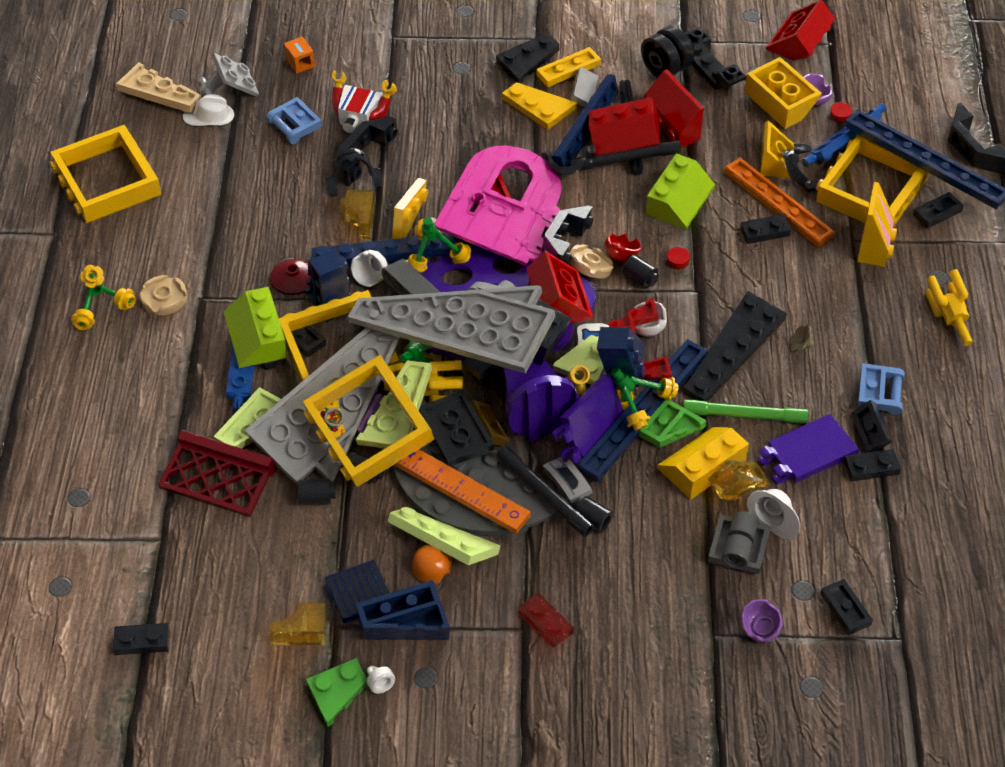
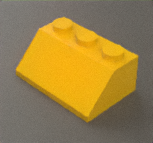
(781, 92)
(700, 458)

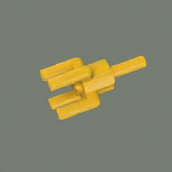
(950, 305)
(439, 383)

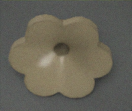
(801, 338)

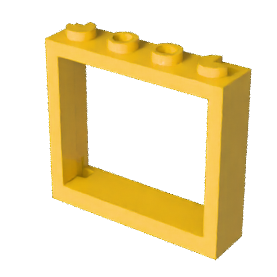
(114, 200)
(854, 206)
(312, 316)
(386, 457)

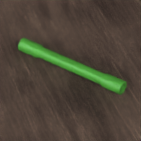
(787, 415)

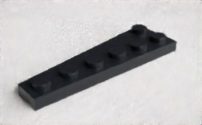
(740, 338)

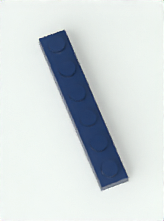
(580, 131)

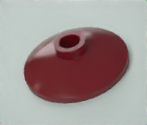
(290, 276)

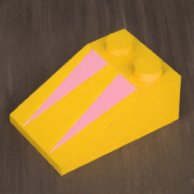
(877, 230)

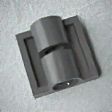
(739, 542)

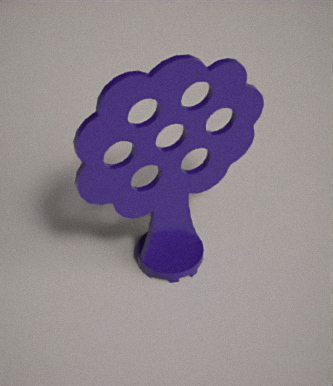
(533, 398)

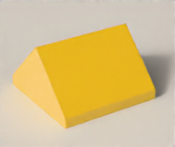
(771, 151)

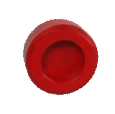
(840, 112)
(678, 258)

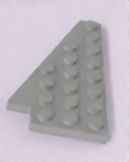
(481, 324)
(287, 434)

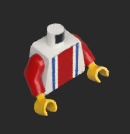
(358, 104)

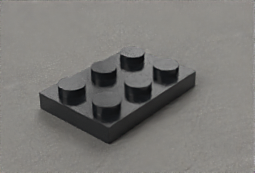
(456, 428)

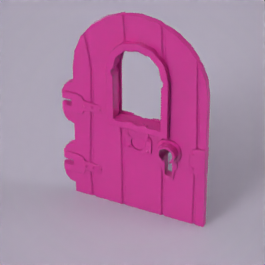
(503, 223)

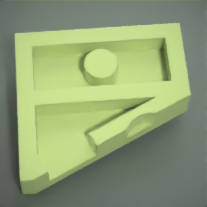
(582, 354)

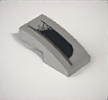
(568, 479)

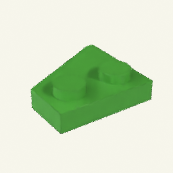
(670, 424)
(337, 688)

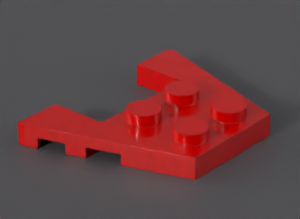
(656, 368)

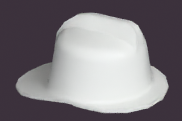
(210, 110)
(775, 510)

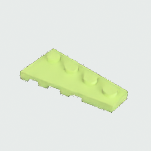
(390, 421)
(444, 537)

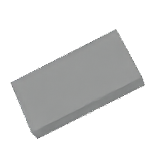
(583, 86)

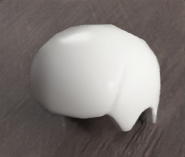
(367, 268)
(655, 327)

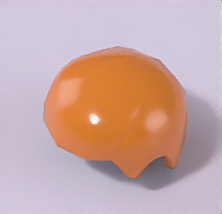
(431, 564)

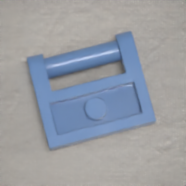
(298, 115)
(873, 387)

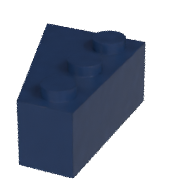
(327, 279)
(621, 349)
(404, 615)

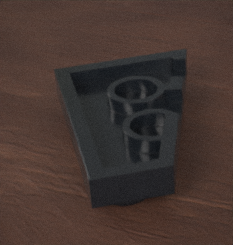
(527, 56)

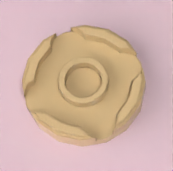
(591, 262)
(163, 295)

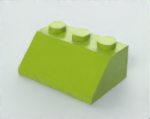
(679, 192)
(255, 328)

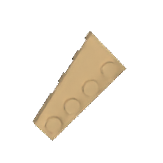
(154, 88)

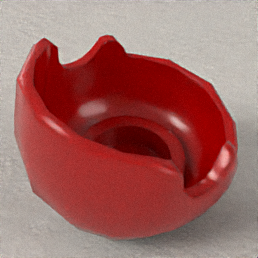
(620, 248)

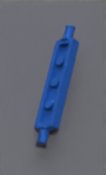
(838, 141)
(239, 382)

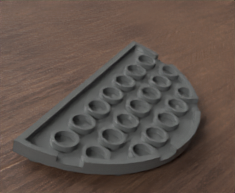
(486, 470)

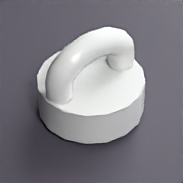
(380, 679)

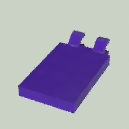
(589, 419)
(807, 450)

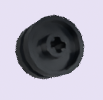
(667, 50)

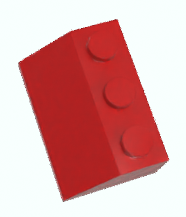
(802, 31)
(677, 109)
(624, 126)
(560, 286)

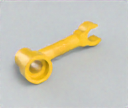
(584, 375)

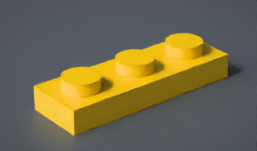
(567, 67)

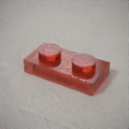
(546, 620)

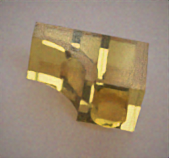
(359, 209)
(736, 479)
(303, 627)

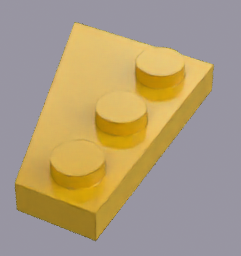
(538, 105)
(408, 208)

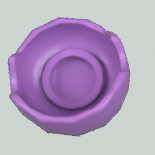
(819, 83)
(761, 621)

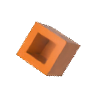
(299, 54)

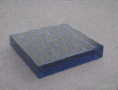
(355, 586)

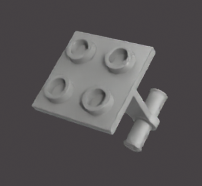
(228, 73)

